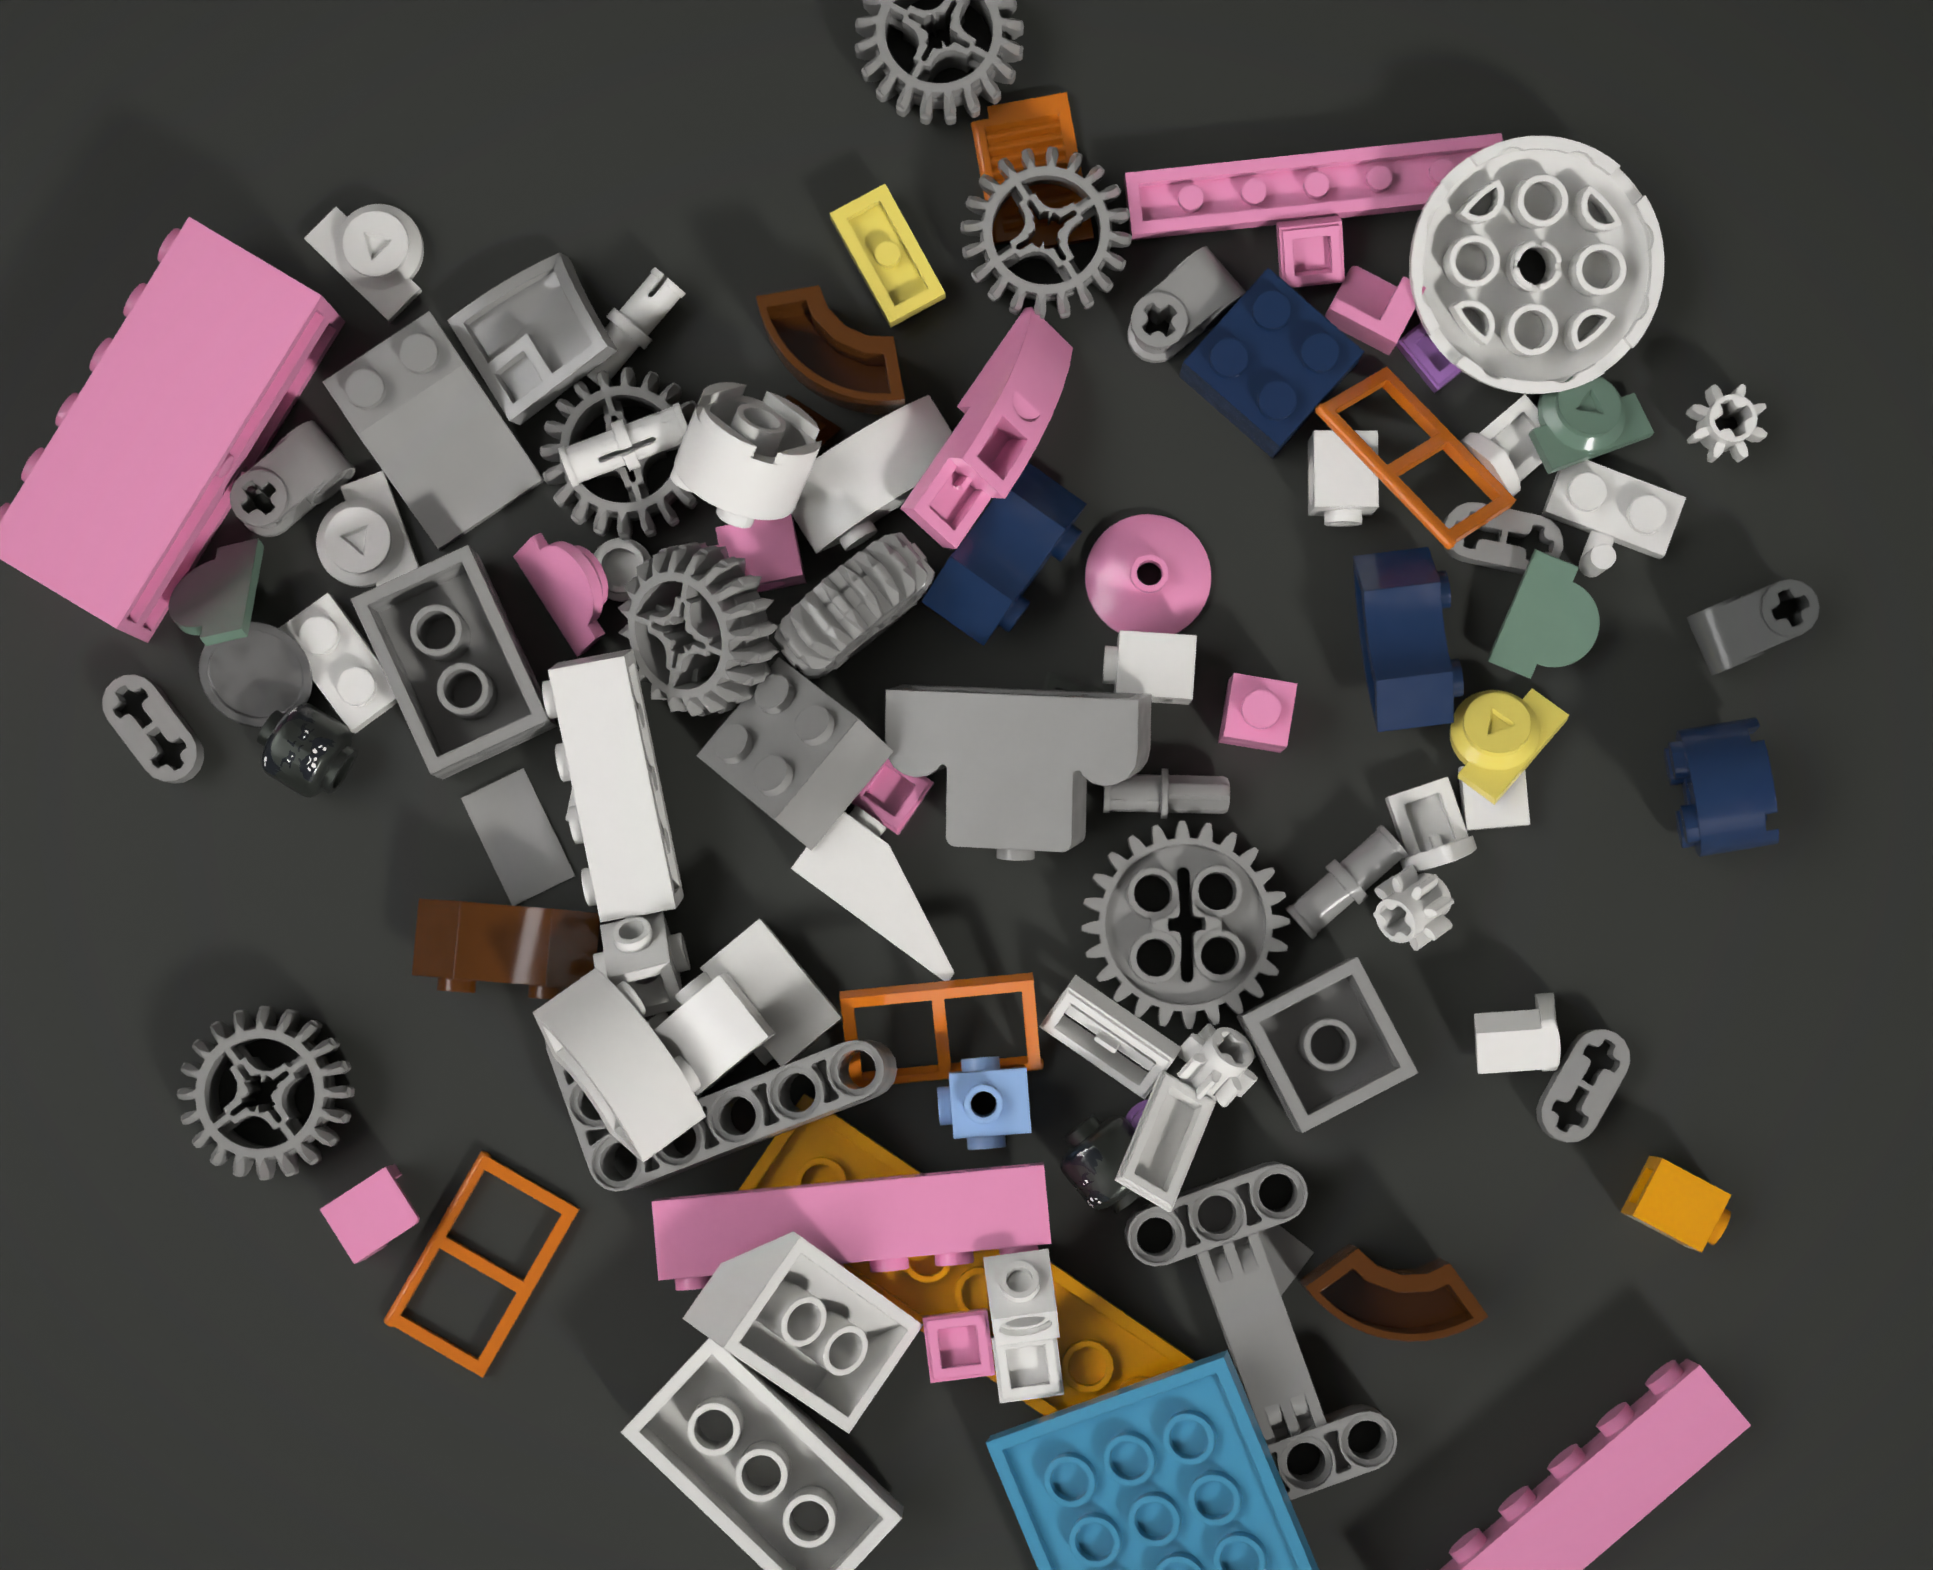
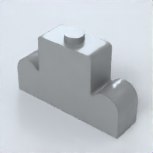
(1017, 758)

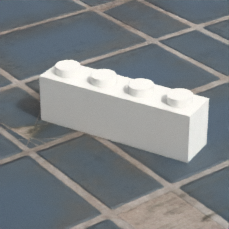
(614, 785)

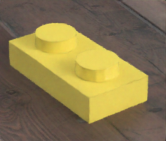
(887, 255)

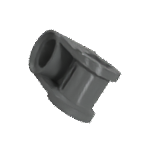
(1746, 627)

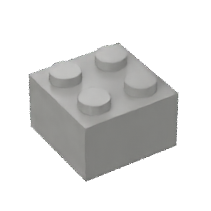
(795, 753)
(1327, 1044)

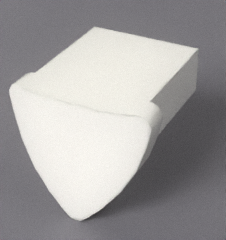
(1506, 446)
(1430, 825)
(1518, 1039)

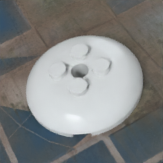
(1597, 251)

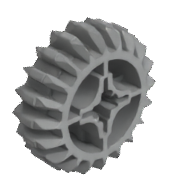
(961, 54)
(1017, 186)
(611, 401)
(854, 605)
(710, 622)
(246, 1070)

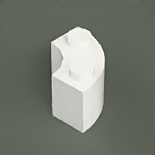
(869, 475)
(712, 1028)
(621, 1063)

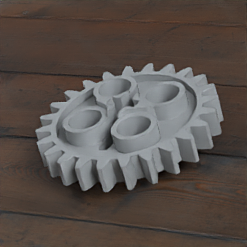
(1244, 923)

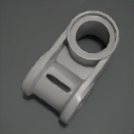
(1189, 300)
(295, 476)

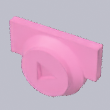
(569, 586)

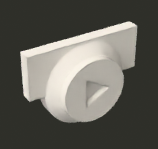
(375, 252)
(365, 535)

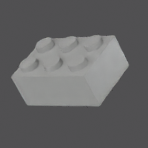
(453, 662)

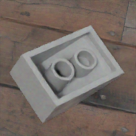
(433, 430)

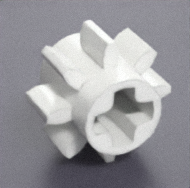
(1726, 406)
(1413, 908)
(1217, 1064)

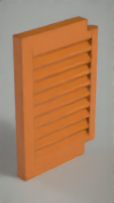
(1032, 125)

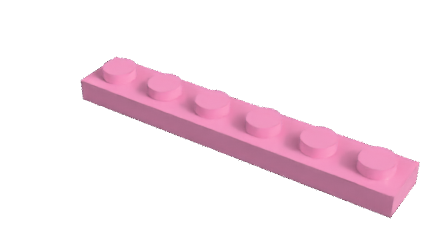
(1292, 187)

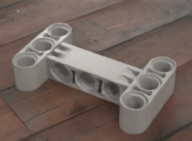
(1260, 1328)

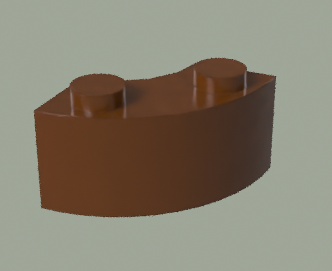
(830, 357)
(503, 945)
(1394, 1302)

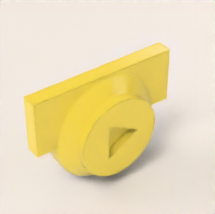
(1500, 737)

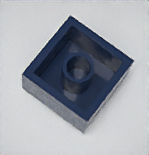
(1270, 363)

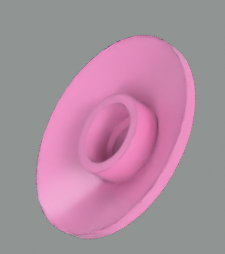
(1127, 602)

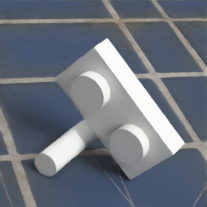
(1612, 511)

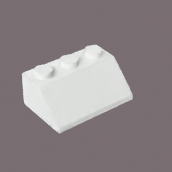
(805, 1325)

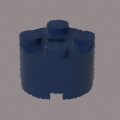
(1724, 787)

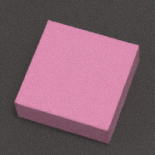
(1311, 251)
(892, 796)
(958, 1345)

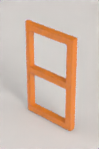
(1440, 440)
(937, 993)
(522, 1287)

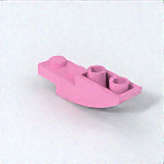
(998, 433)

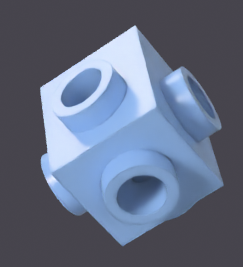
(1011, 1110)

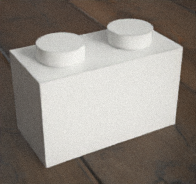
(778, 990)

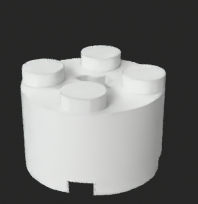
(746, 454)

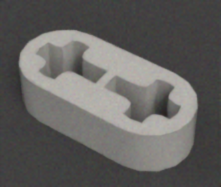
(1498, 553)
(141, 738)
(1596, 1094)

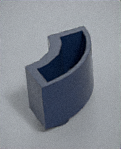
(1004, 554)
(1405, 639)

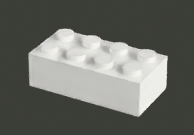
(762, 1467)

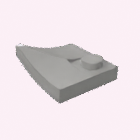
(533, 336)

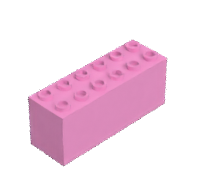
(165, 428)

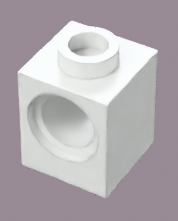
(1339, 481)
(1152, 665)
(1021, 1297)

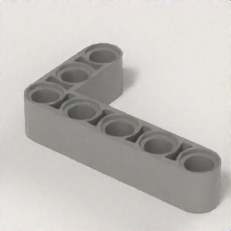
(716, 1132)

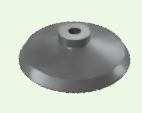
(256, 675)

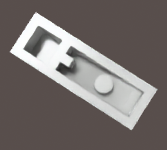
(866, 879)

